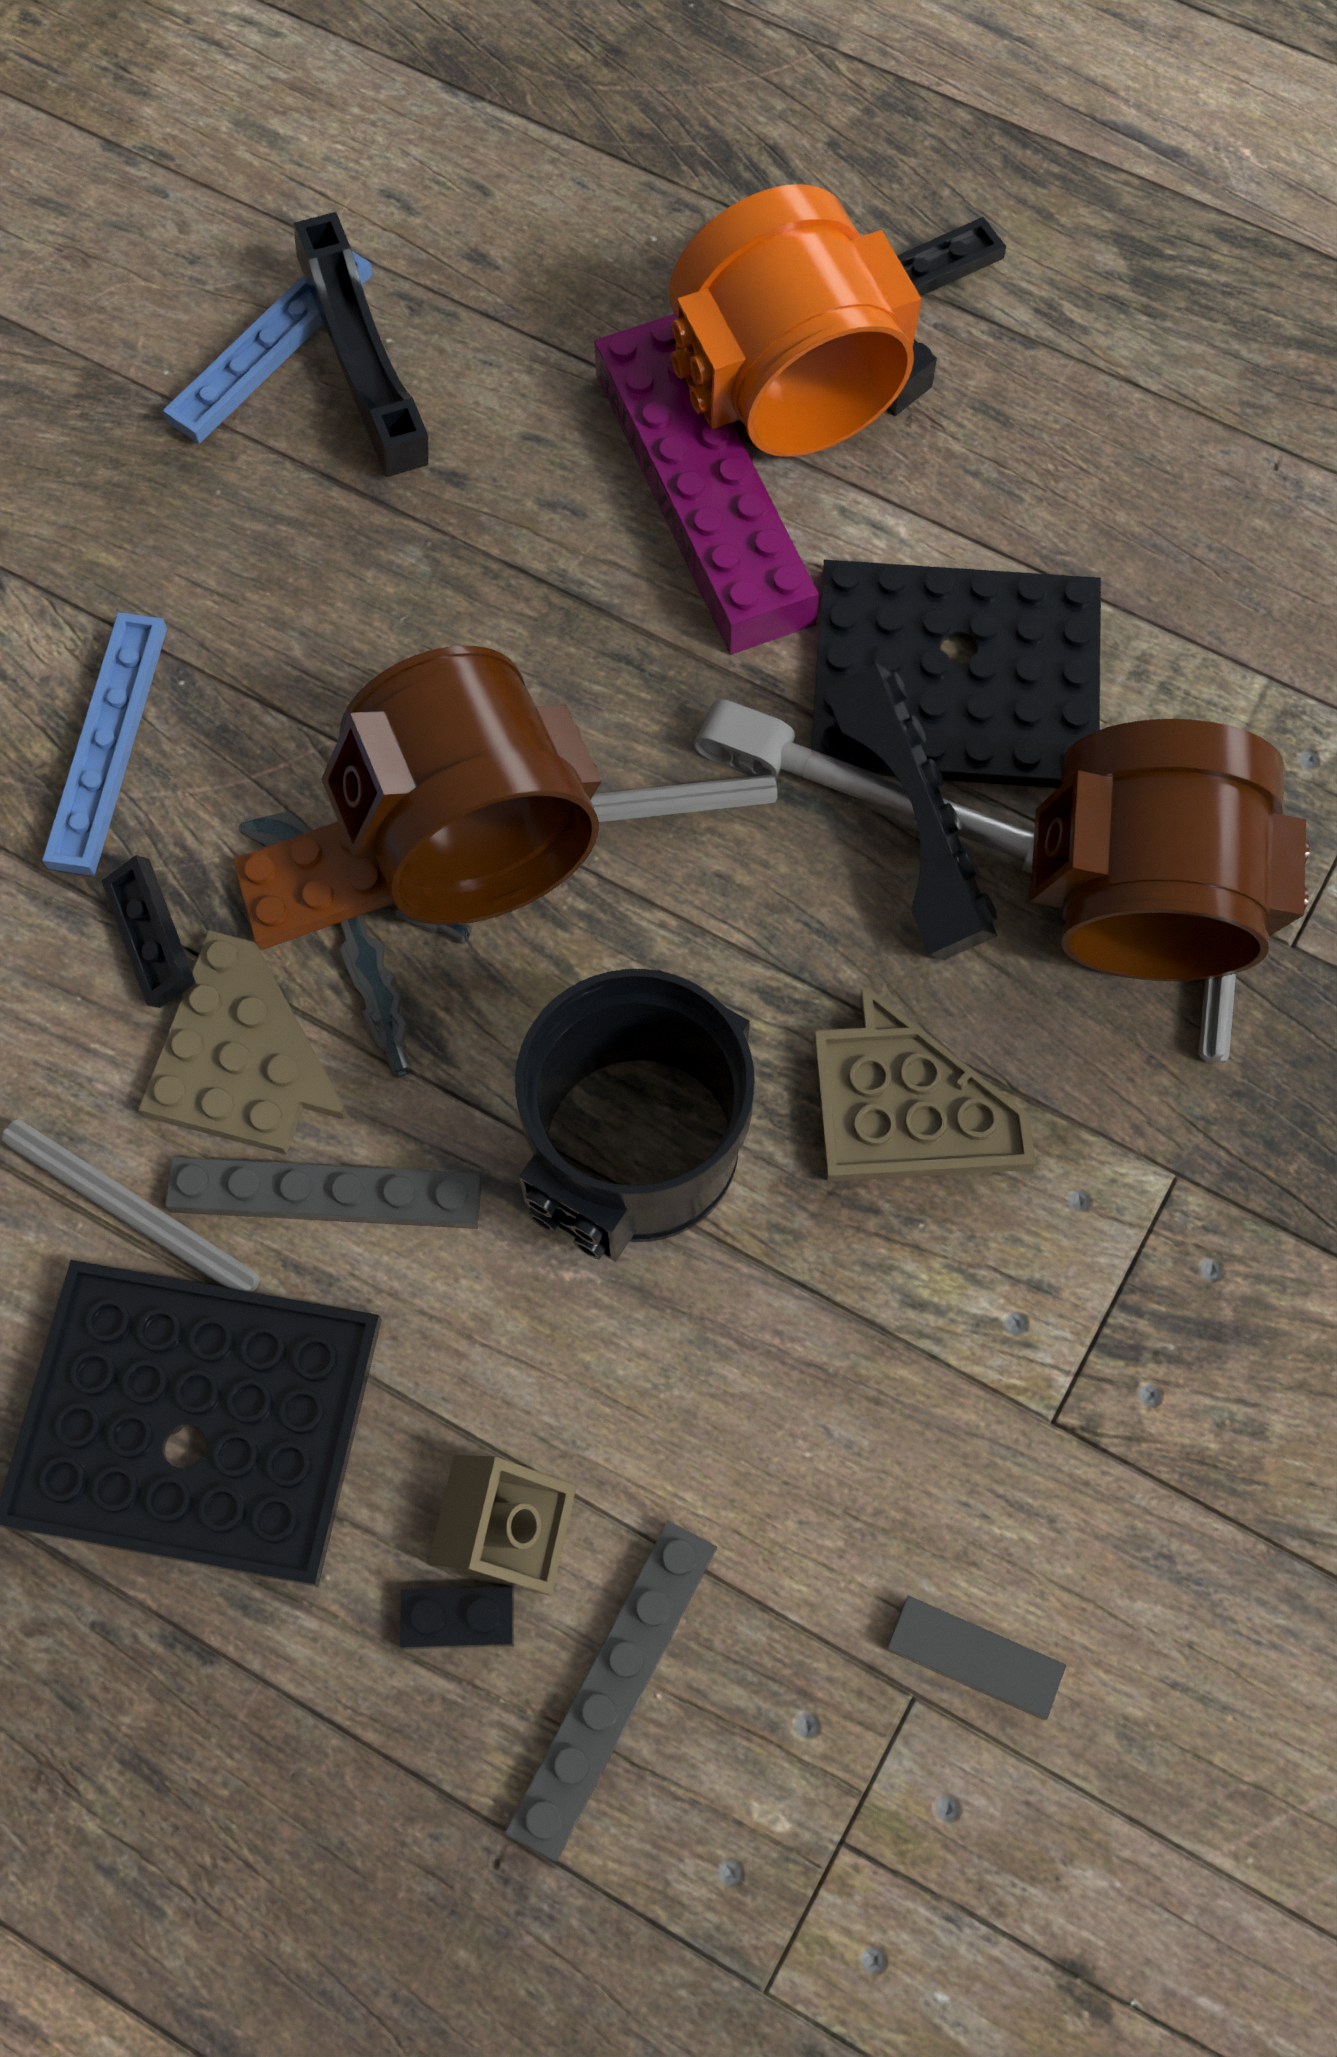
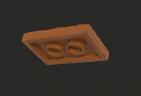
(307, 885)

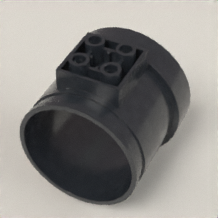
(611, 1022)

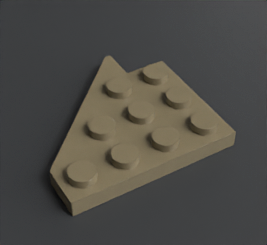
(237, 1055)
(910, 1106)

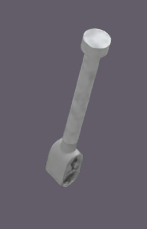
(765, 744)

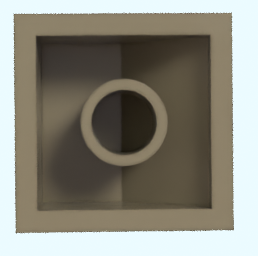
(502, 1524)

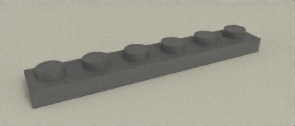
(324, 1192)
(611, 1692)

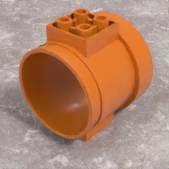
(792, 321)

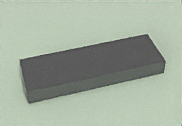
(976, 1657)

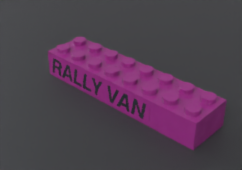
(706, 493)

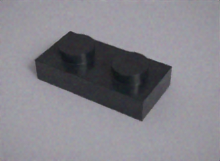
(457, 1618)

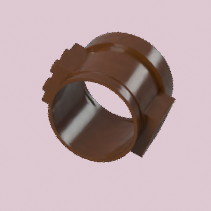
(462, 786)
(1170, 850)

